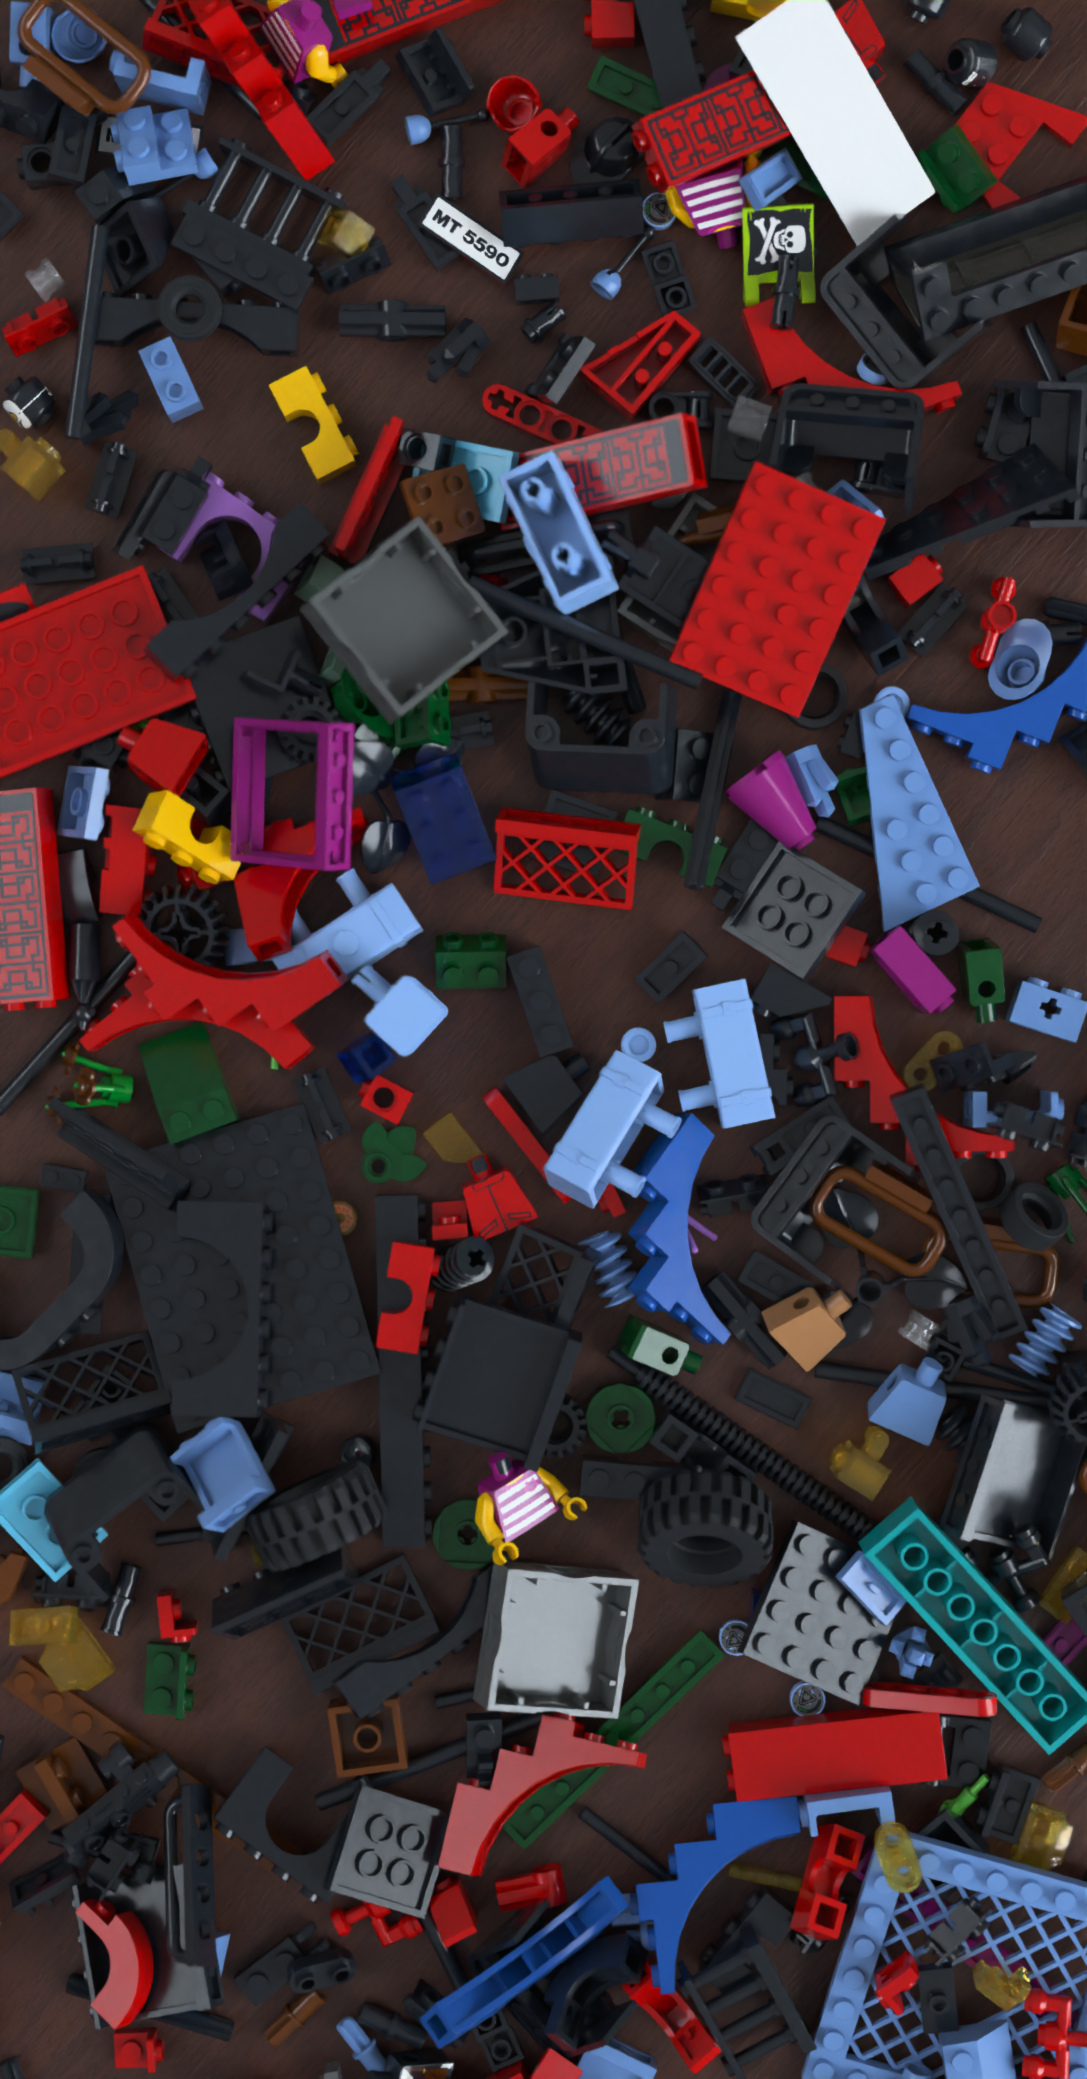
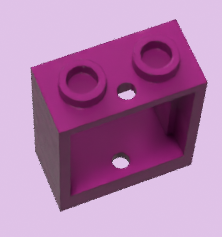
(912, 971)

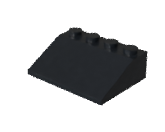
(281, 1593)

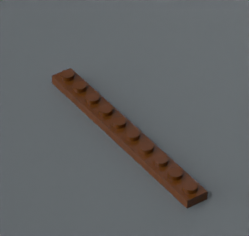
(101, 1731)

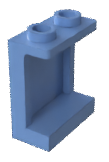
(167, 88)
(976, 1113)
(224, 1473)
(842, 1801)
(617, 2062)

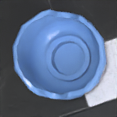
(75, 39)

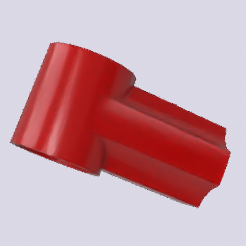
(529, 1888)

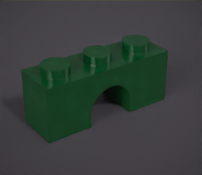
(674, 832)

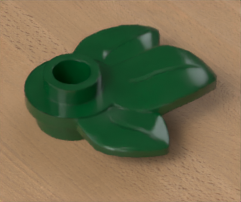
(394, 1150)

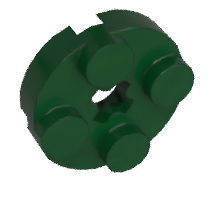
(620, 1437)
(451, 1546)

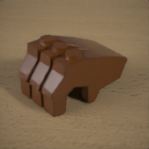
(11, 1573)

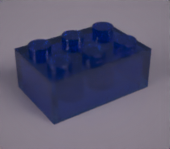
(443, 818)

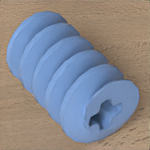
(611, 1267)
(1045, 1341)

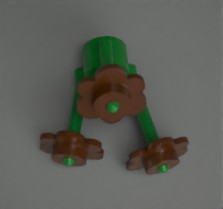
(113, 1087)

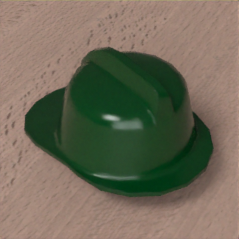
(356, 706)

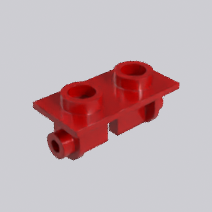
(53, 321)

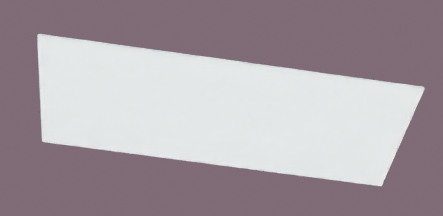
(835, 114)

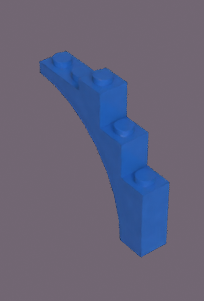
(992, 732)
(661, 1231)
(668, 1903)
(525, 1964)

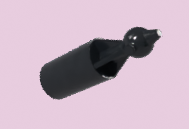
(84, 968)

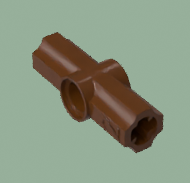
(485, 688)

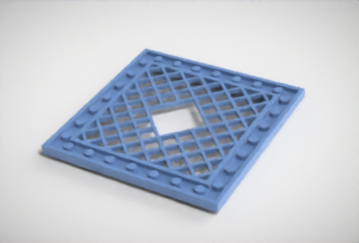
(866, 1939)

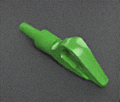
(966, 1798)

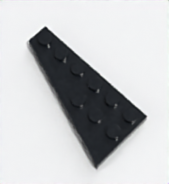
(975, 509)

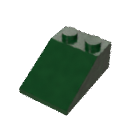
(187, 1082)

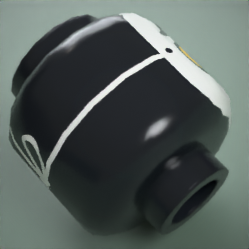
(29, 402)

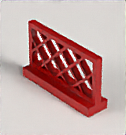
(181, 43)
(370, 497)
(562, 830)

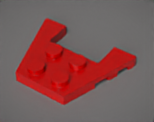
(1004, 122)

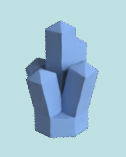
(813, 778)
(911, 1650)

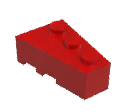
(641, 365)
(126, 866)

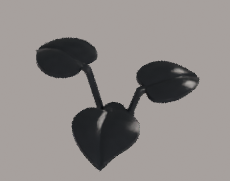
(388, 840)
(925, 1292)

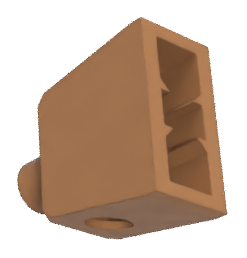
(808, 1324)

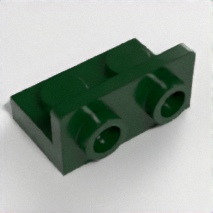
(956, 170)
(425, 721)
(168, 1679)

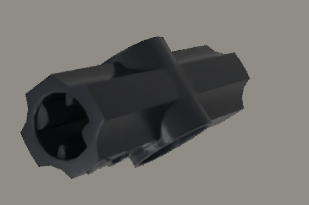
(392, 321)
(743, 1319)

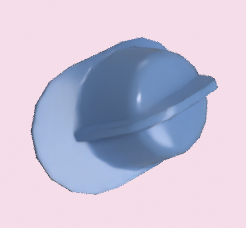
(1021, 660)

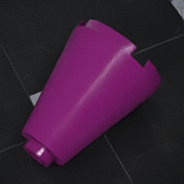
(775, 802)

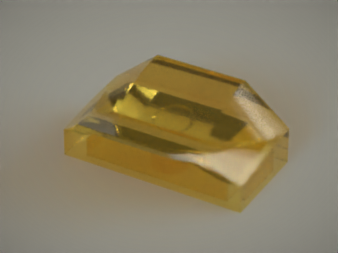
(77, 1664)
(1043, 1838)

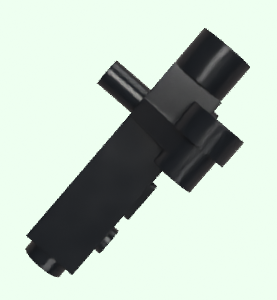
(117, 1806)

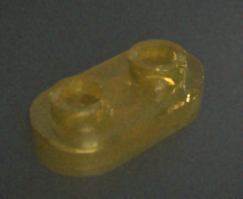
(925, 1054)
(896, 1855)

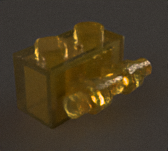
(30, 463)
(860, 1465)

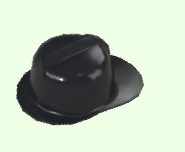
(605, 152)

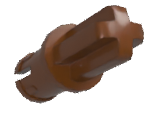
(1067, 1769)
(293, 2016)

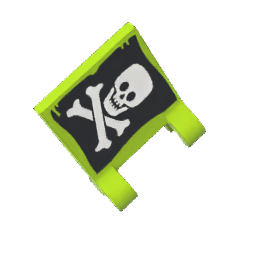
(773, 233)

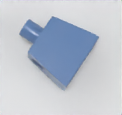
(41, 32)
(910, 1401)

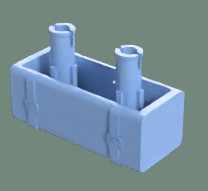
(558, 533)
(360, 935)
(402, 1012)
(732, 1055)
(606, 1129)

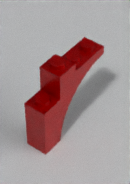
(272, 892)

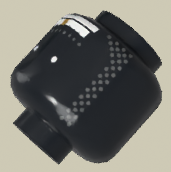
(971, 62)

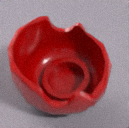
(513, 102)

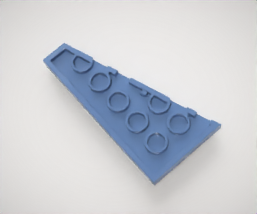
(911, 832)

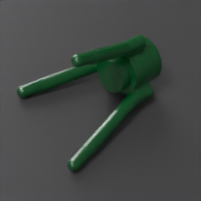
(1065, 1183)

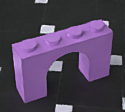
(236, 508)

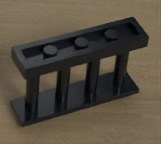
(206, 210)
(765, 1979)

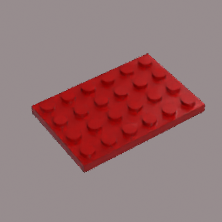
(776, 589)
(81, 671)

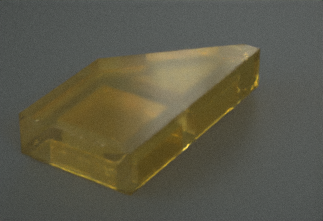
(451, 1140)

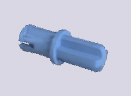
(359, 2042)

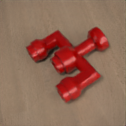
(995, 621)
(407, 1927)
(1052, 2036)

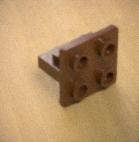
(444, 503)
(63, 1782)

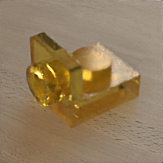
(346, 232)
(998, 1988)

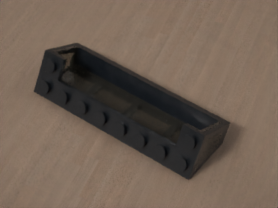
(993, 260)

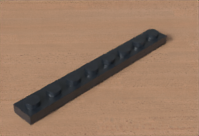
(958, 1210)

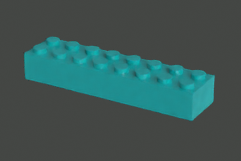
(978, 1624)

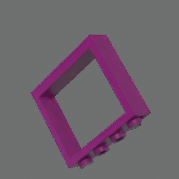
(332, 802)

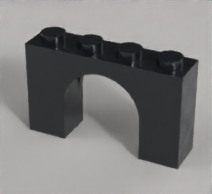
(244, 1816)

